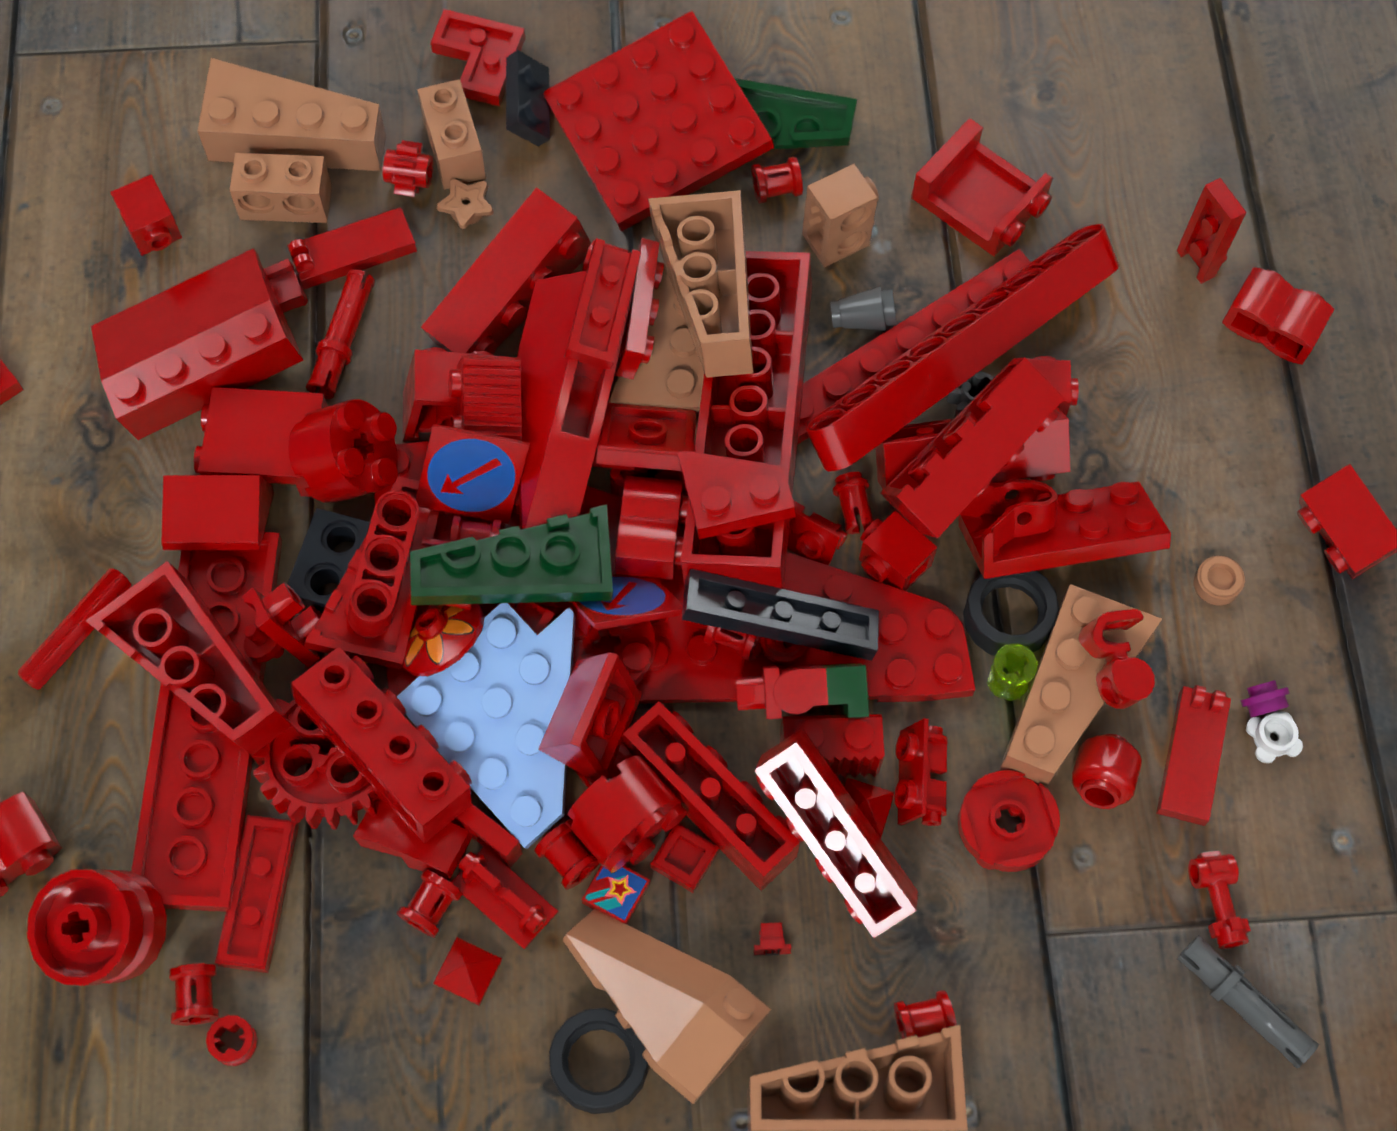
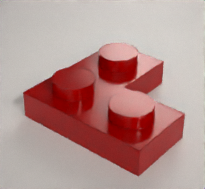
(484, 48)

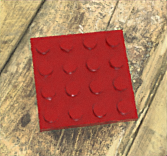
(657, 119)

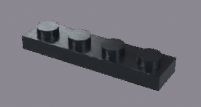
(780, 614)

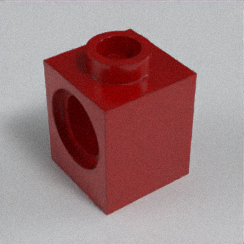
(146, 215)

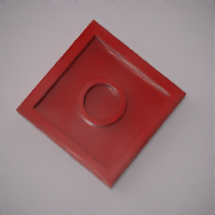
(645, 436)

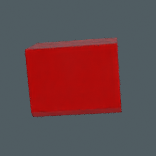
(214, 512)
(592, 716)

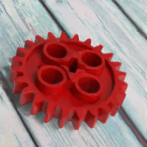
(318, 790)

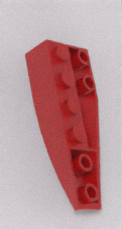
(559, 403)

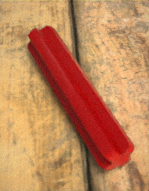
(72, 630)

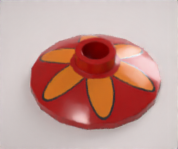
(442, 638)

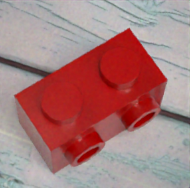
(1349, 522)

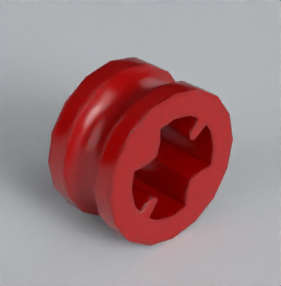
(230, 1056)

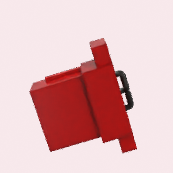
(771, 940)

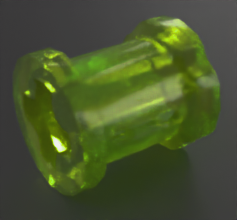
(1013, 658)

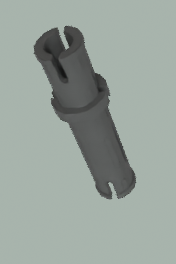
(1254, 1007)

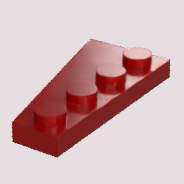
(333, 625)

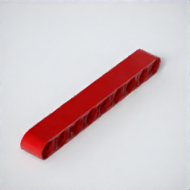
(961, 348)

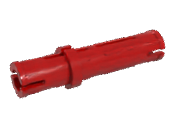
(335, 349)

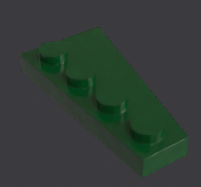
(801, 116)
(536, 564)

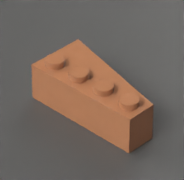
(280, 116)
(708, 270)
(674, 369)
(1065, 689)
(881, 1089)

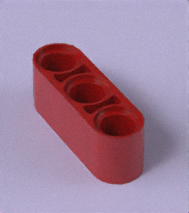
(388, 542)

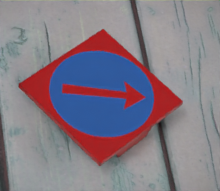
(471, 473)
(633, 601)

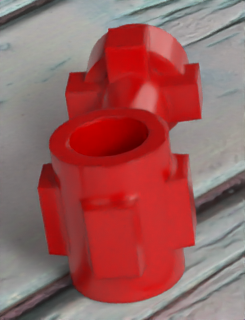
(1215, 873)

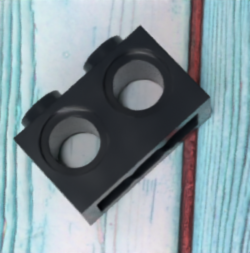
(318, 562)

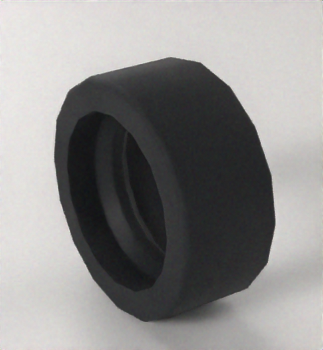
(1033, 585)
(572, 1092)

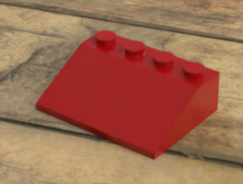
(192, 337)

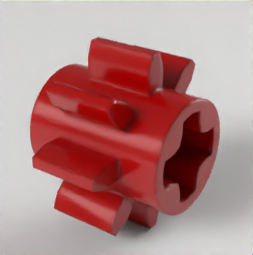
(408, 168)

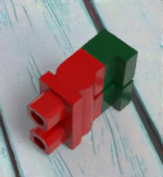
(803, 687)

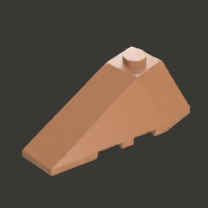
(678, 1006)

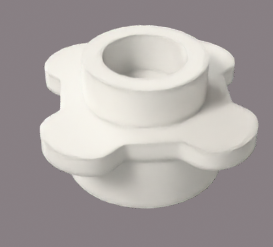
(1280, 724)

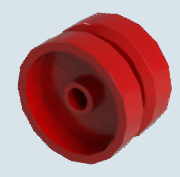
(96, 926)

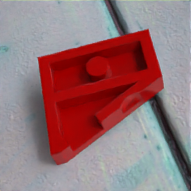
(734, 493)

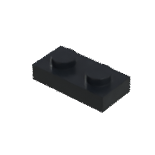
(525, 101)

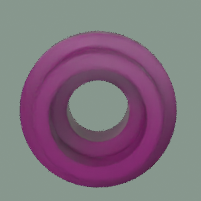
(1265, 698)

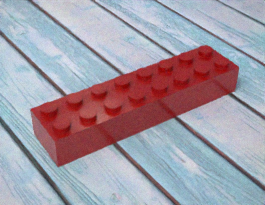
(757, 415)

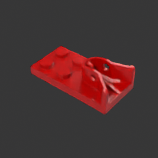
(1058, 529)

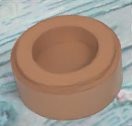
(1219, 580)

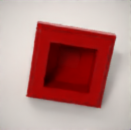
(872, 801)
(467, 971)

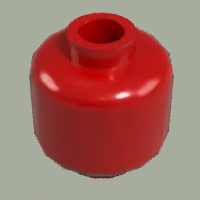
(1106, 771)

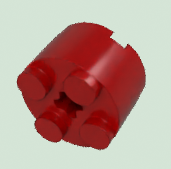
(344, 450)
(625, 814)

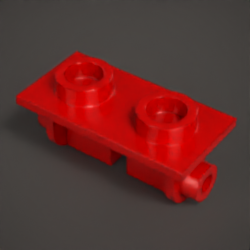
(814, 536)
(920, 752)
(503, 896)

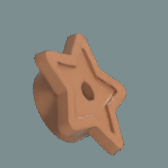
(469, 213)

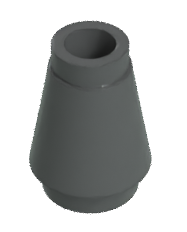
(865, 310)

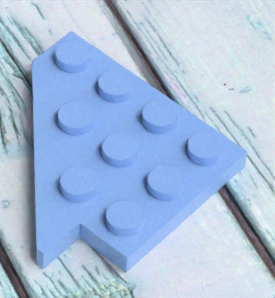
(495, 712)

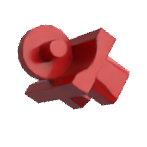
(276, 628)

